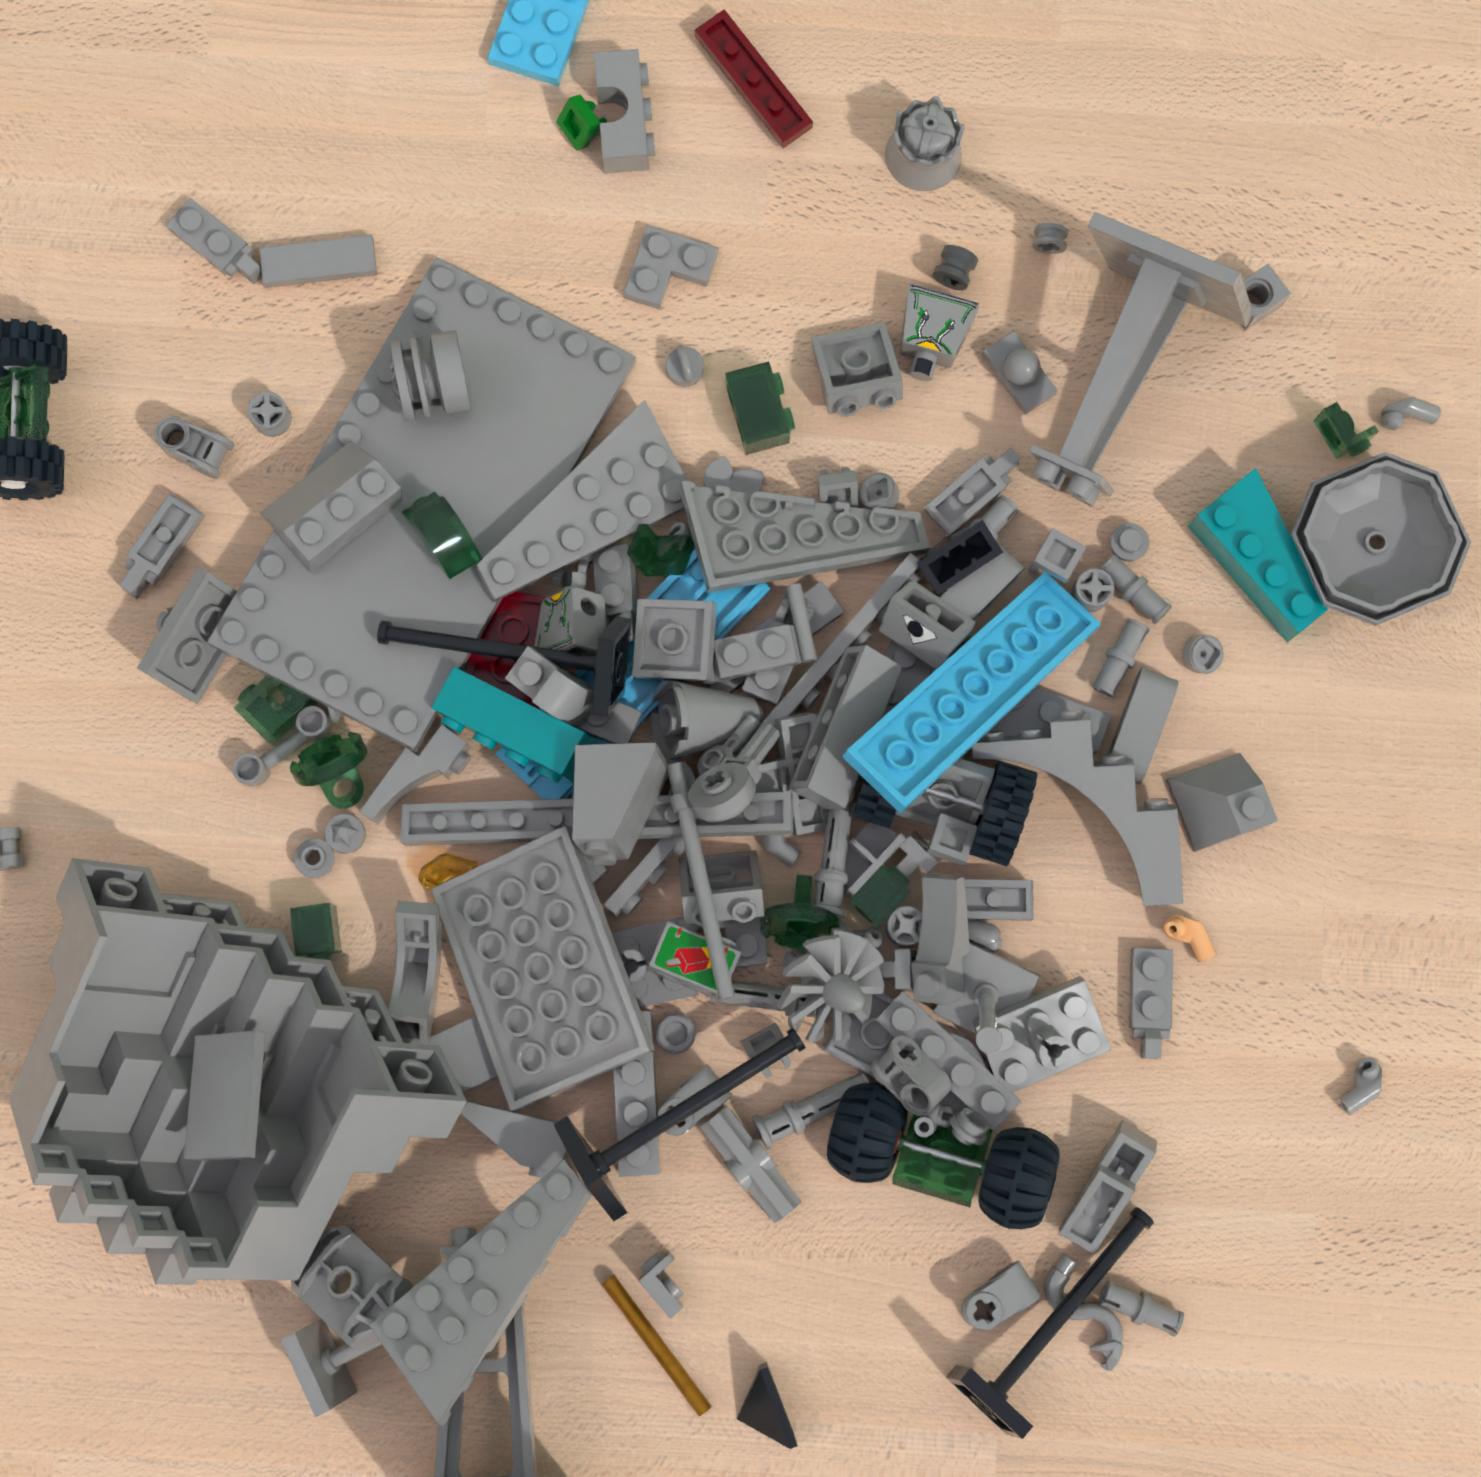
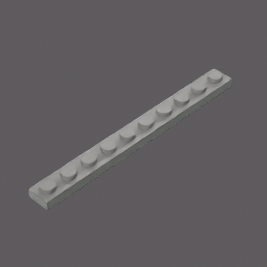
(530, 819)

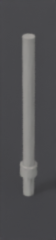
(682, 807)

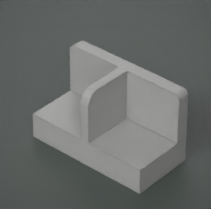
(868, 853)

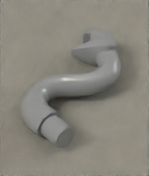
(1054, 1290)

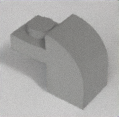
(551, 688)

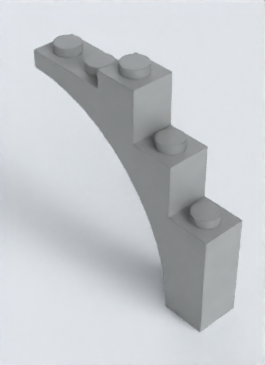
(1067, 752)

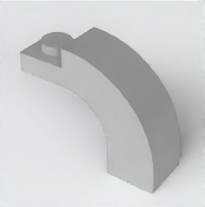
(416, 970)

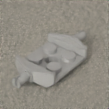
(371, 1291)

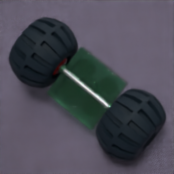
(1015, 1179)

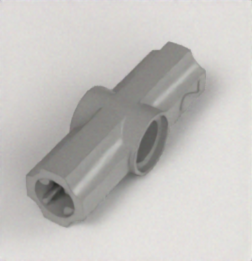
(750, 1164)

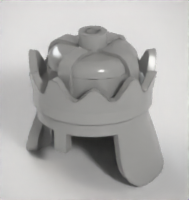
(925, 145)

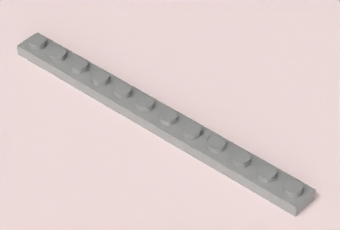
(803, 694)

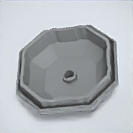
(1403, 508)

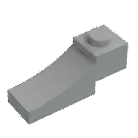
(442, 755)
(942, 942)
(1109, 1187)

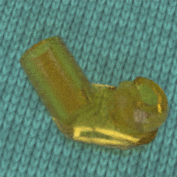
(443, 868)

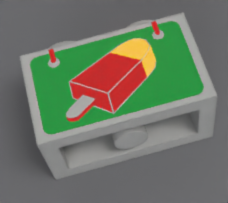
(685, 958)

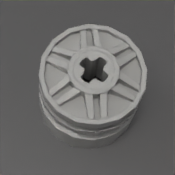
(429, 376)

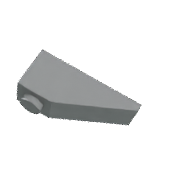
(523, 1137)

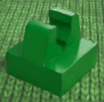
(579, 122)

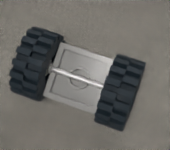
(976, 794)

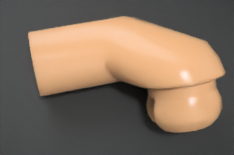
(1192, 932)

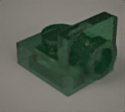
(1339, 432)
(660, 554)

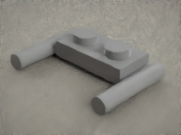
(768, 647)

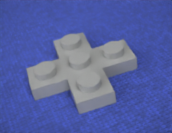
(779, 772)

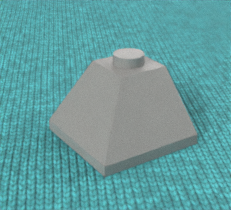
(1221, 801)

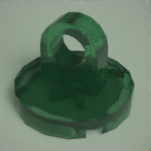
(329, 762)
(798, 921)

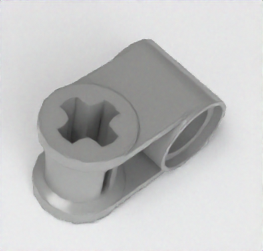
(199, 448)
(913, 1079)
(694, 1084)
(1007, 1294)

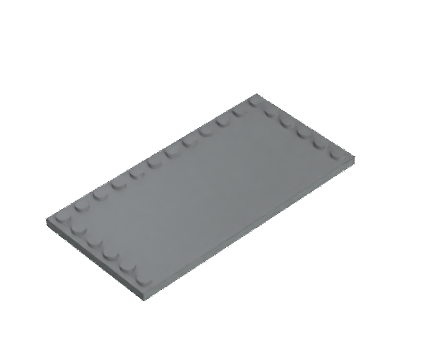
(534, 409)

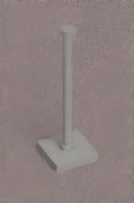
(988, 986)
(322, 1365)

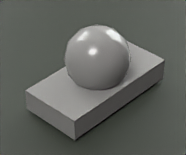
(1019, 372)

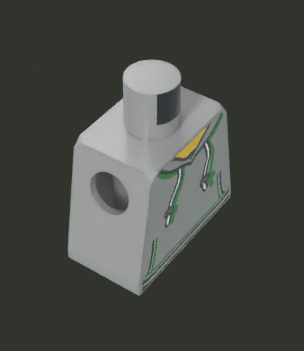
(934, 329)
(571, 618)

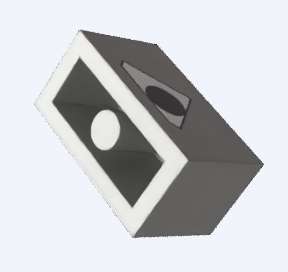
(925, 624)

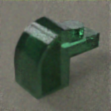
(442, 534)

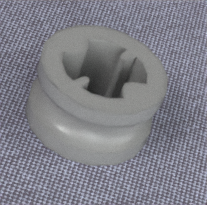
(1050, 238)

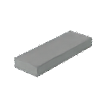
(318, 261)

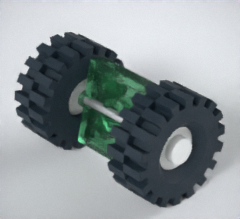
(28, 362)

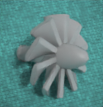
(838, 976)

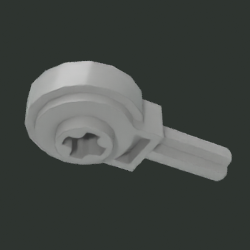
(731, 785)

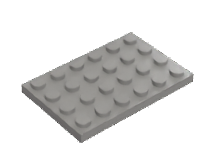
(542, 969)

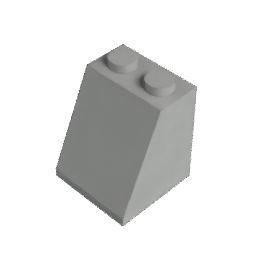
(614, 797)

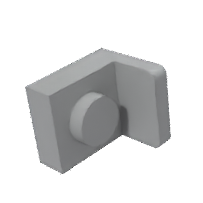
(664, 1291)

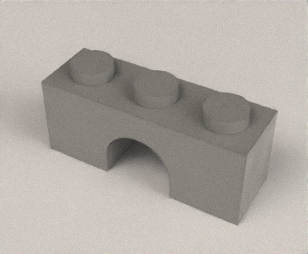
(621, 82)

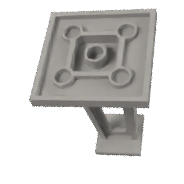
(1163, 286)
(516, 1367)

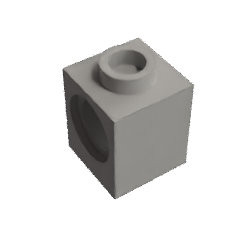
(1269, 289)

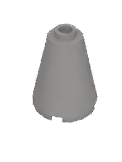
(697, 717)

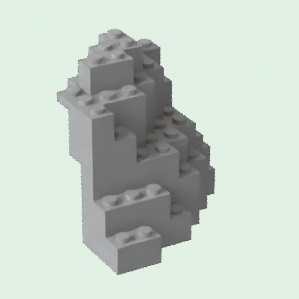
(113, 1074)

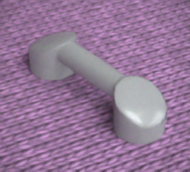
(253, 770)

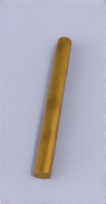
(656, 1345)

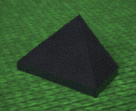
(959, 556)
(765, 1410)

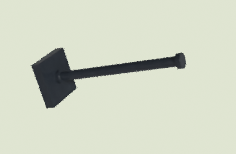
(608, 664)
(595, 1164)
(991, 1396)

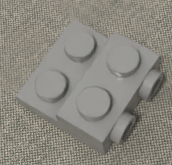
(857, 369)
(733, 885)

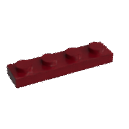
(753, 78)

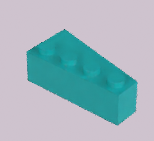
(1259, 554)
(511, 724)

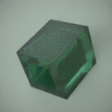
(881, 895)
(316, 931)

